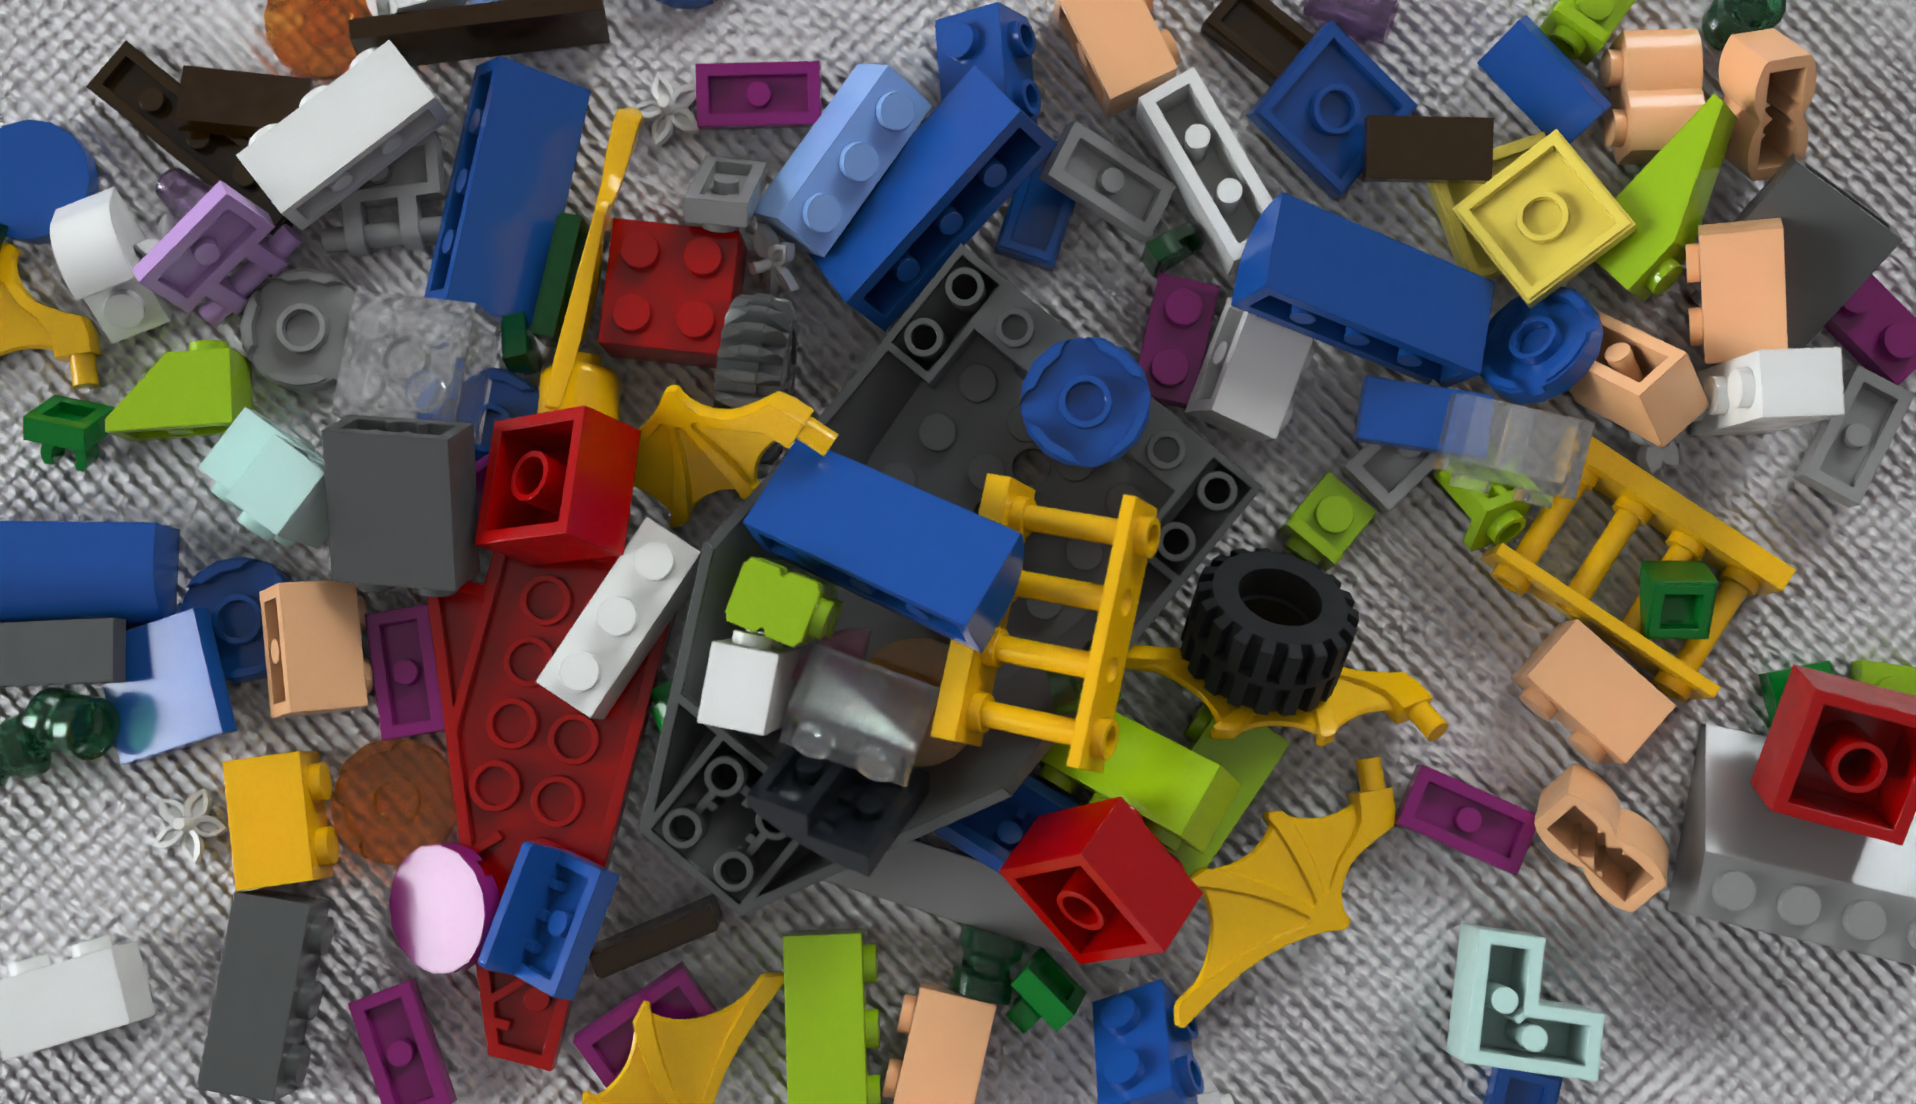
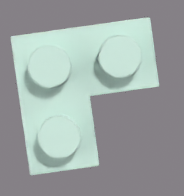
(270, 481)
(1500, 1015)

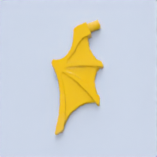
(585, 288)
(33, 325)
(706, 449)
(1353, 696)
(1285, 886)
(685, 1057)

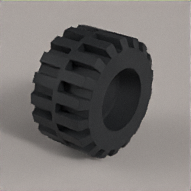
(1268, 631)

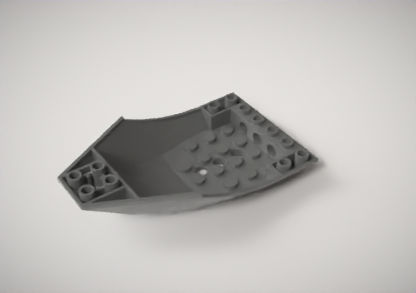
(938, 414)

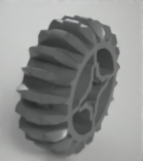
(757, 354)

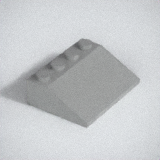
(1785, 872)

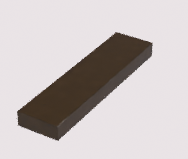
(484, 29)
(149, 101)

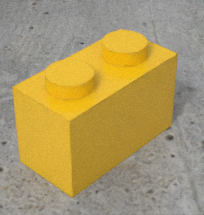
(279, 819)

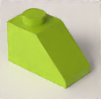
(186, 395)

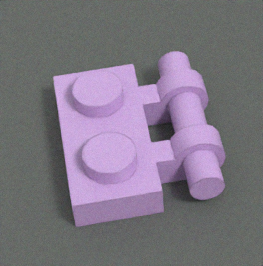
(207, 246)

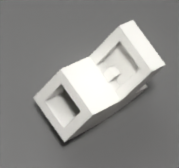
(97, 261)

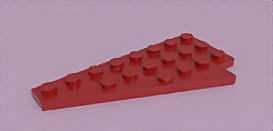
(527, 758)

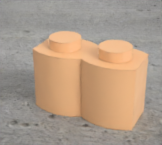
(1653, 89)
(1769, 89)
(1614, 846)

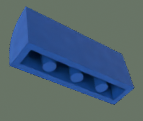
(507, 187)
(933, 198)
(1364, 293)
(889, 543)
(88, 571)

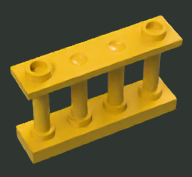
(1691, 537)
(965, 697)

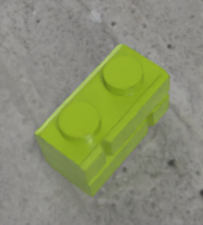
(784, 602)

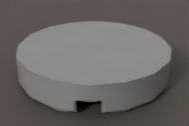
(298, 329)

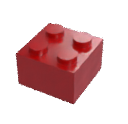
(669, 291)
(558, 486)
(1841, 756)
(1101, 881)

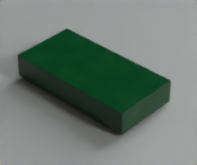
(559, 277)

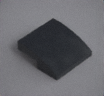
(836, 807)

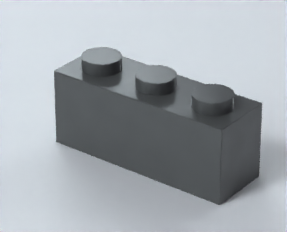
(265, 994)

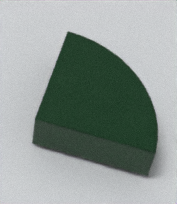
(1171, 248)
(519, 345)

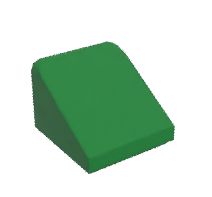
(1676, 599)

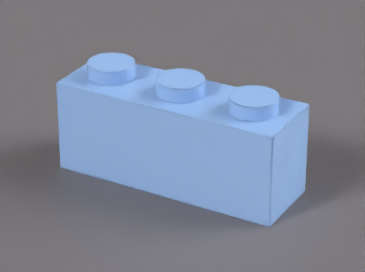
(842, 158)

